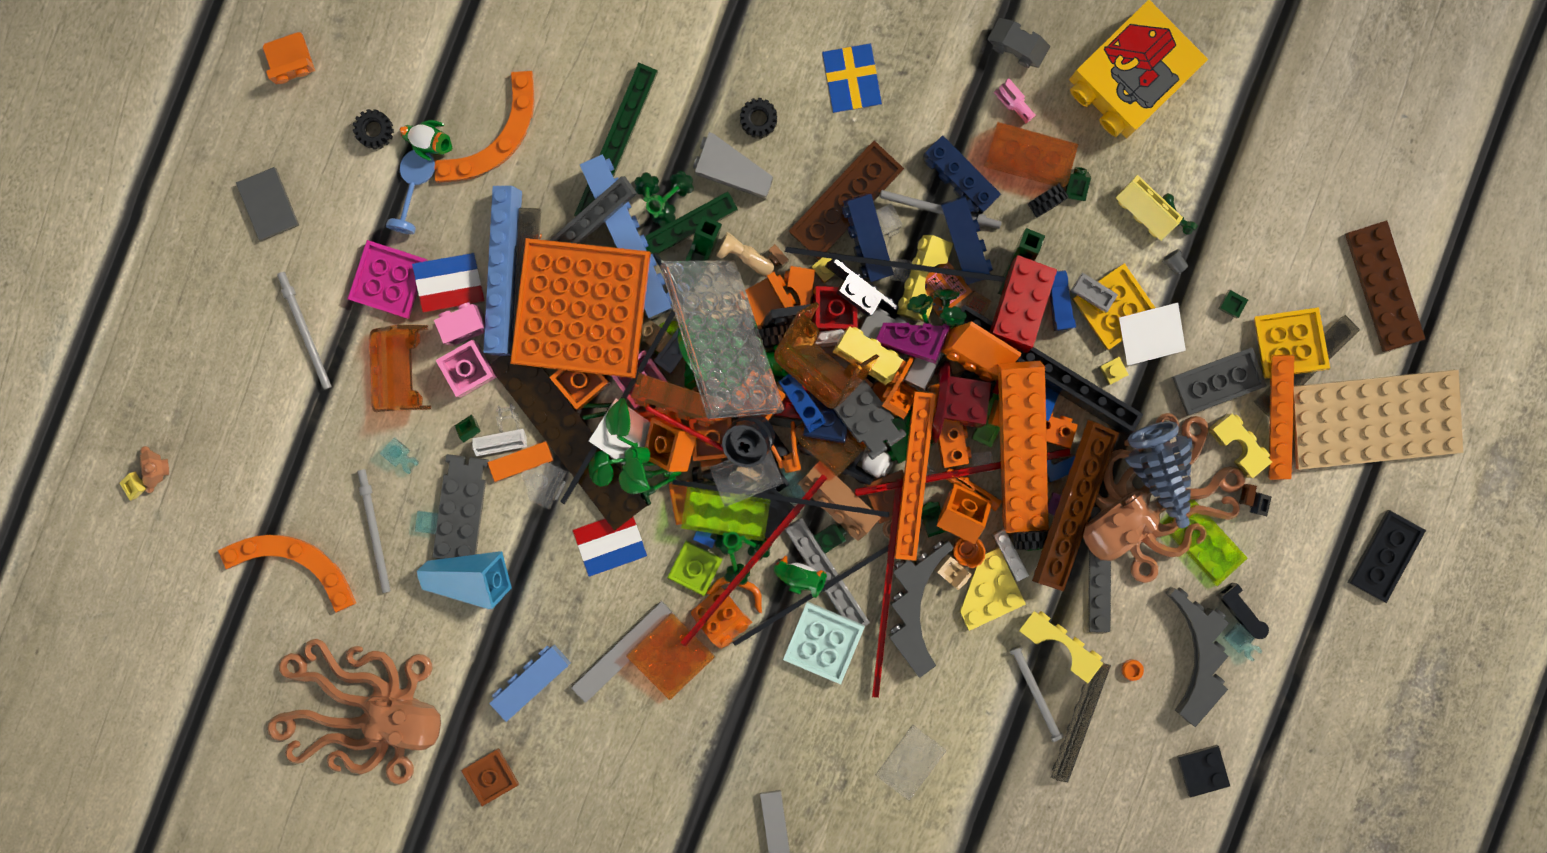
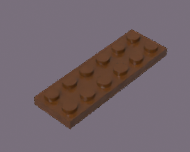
(825, 220)
(1385, 286)

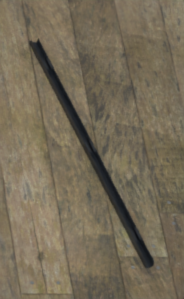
(894, 264)
(625, 395)
(790, 499)
(808, 597)

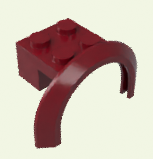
(959, 401)

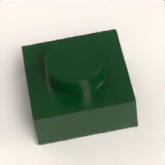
(1233, 304)
(467, 428)

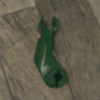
(1188, 226)

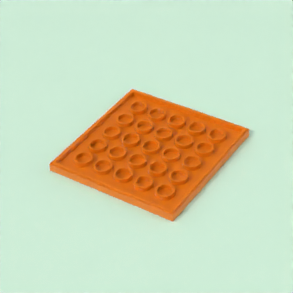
(580, 308)

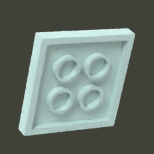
(824, 642)

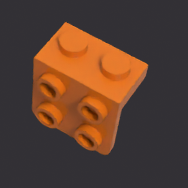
(288, 58)
(768, 296)
(899, 394)
(725, 622)

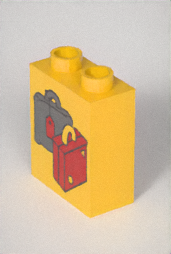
(1136, 70)

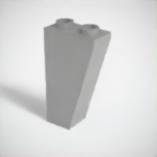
(729, 167)

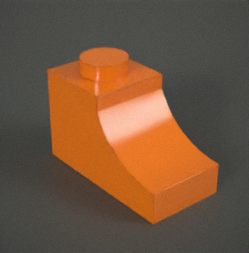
(801, 282)

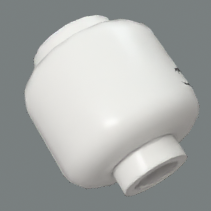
(877, 467)

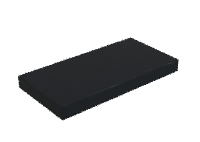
(1386, 556)

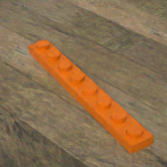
(915, 475)

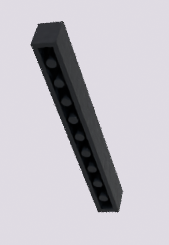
(1073, 386)

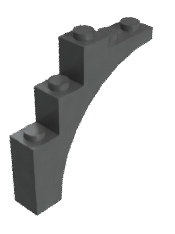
(914, 578)
(1204, 687)

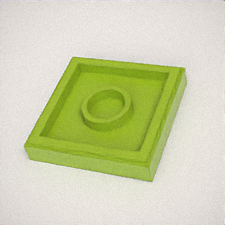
(695, 568)

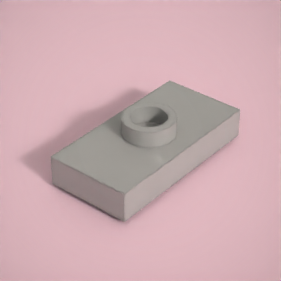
(1094, 292)

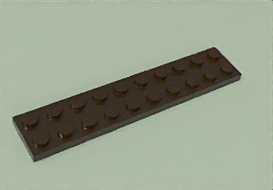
(566, 435)

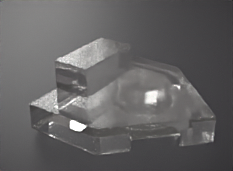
(544, 483)

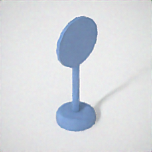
(415, 172)

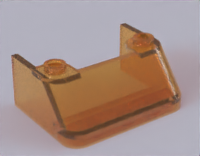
(815, 367)
(392, 368)

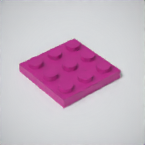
(386, 279)

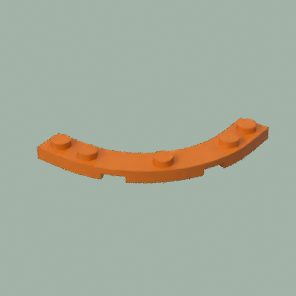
(506, 142)
(299, 551)

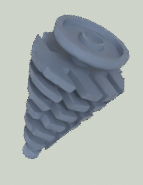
(1164, 466)

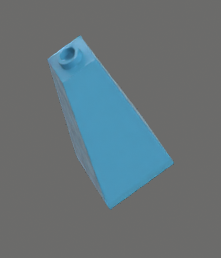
(470, 578)

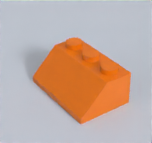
(978, 350)

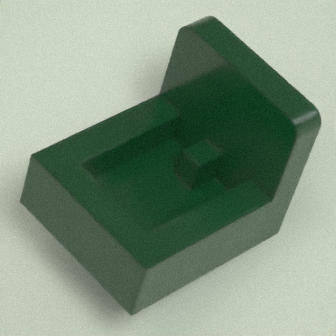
(930, 516)

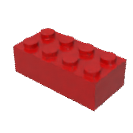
(1023, 303)

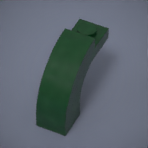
(704, 240)

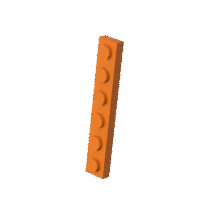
(1281, 416)

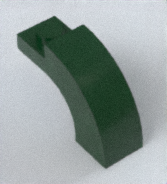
(1027, 247)

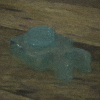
(397, 453)
(1241, 640)

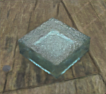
(426, 522)

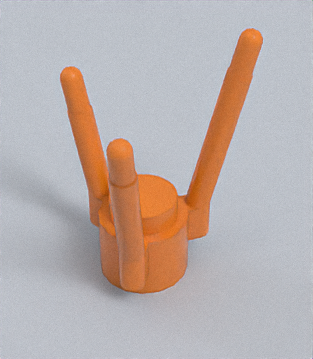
(791, 461)

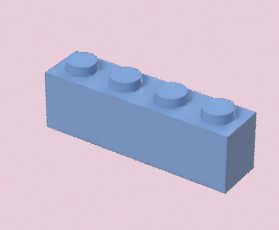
(529, 683)

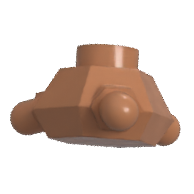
(152, 468)

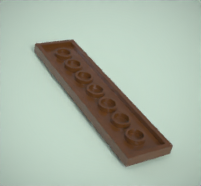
(1075, 506)

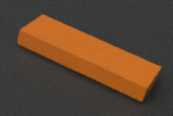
(520, 461)

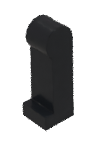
(1241, 612)

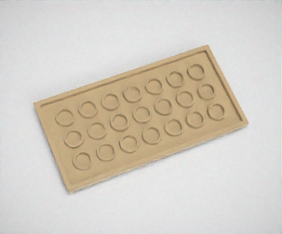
(1377, 419)

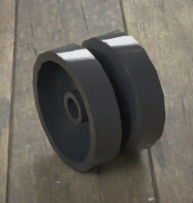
(748, 440)

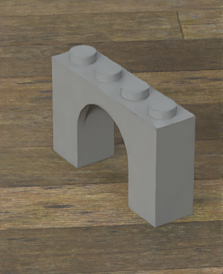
(921, 370)

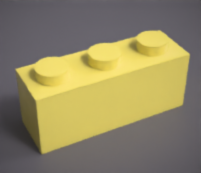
(1148, 208)
(858, 348)

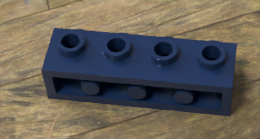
(961, 175)
(867, 236)
(965, 237)

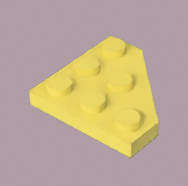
(990, 591)

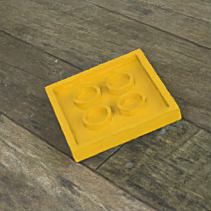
(1130, 300)
(1295, 334)

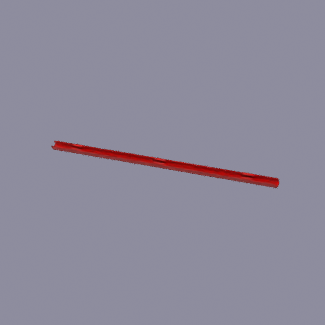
(955, 473)
(752, 562)
(887, 590)

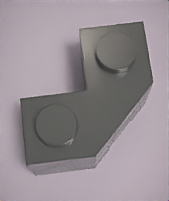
(1027, 47)

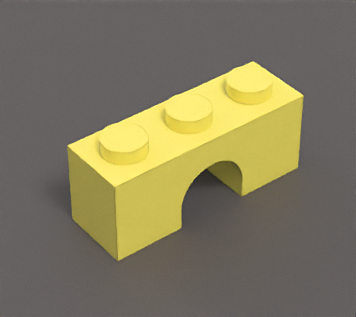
(1253, 458)

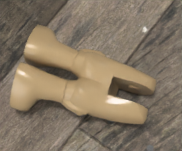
(747, 254)

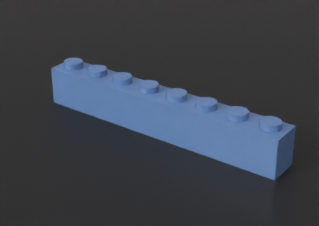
(625, 233)
(502, 270)

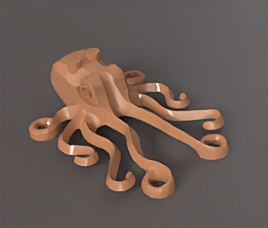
(1131, 518)
(389, 715)

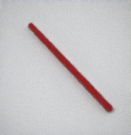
(684, 428)

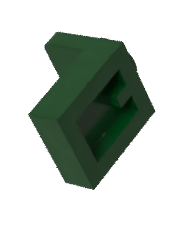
(1078, 184)
(830, 537)

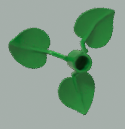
(633, 475)

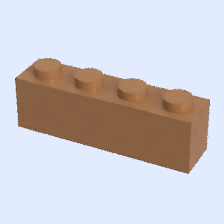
(837, 492)

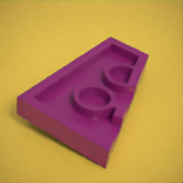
(914, 340)

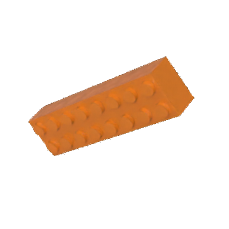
(1023, 446)

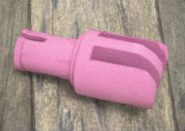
(1014, 100)

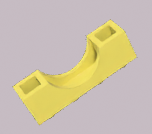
(930, 252)
(1039, 630)

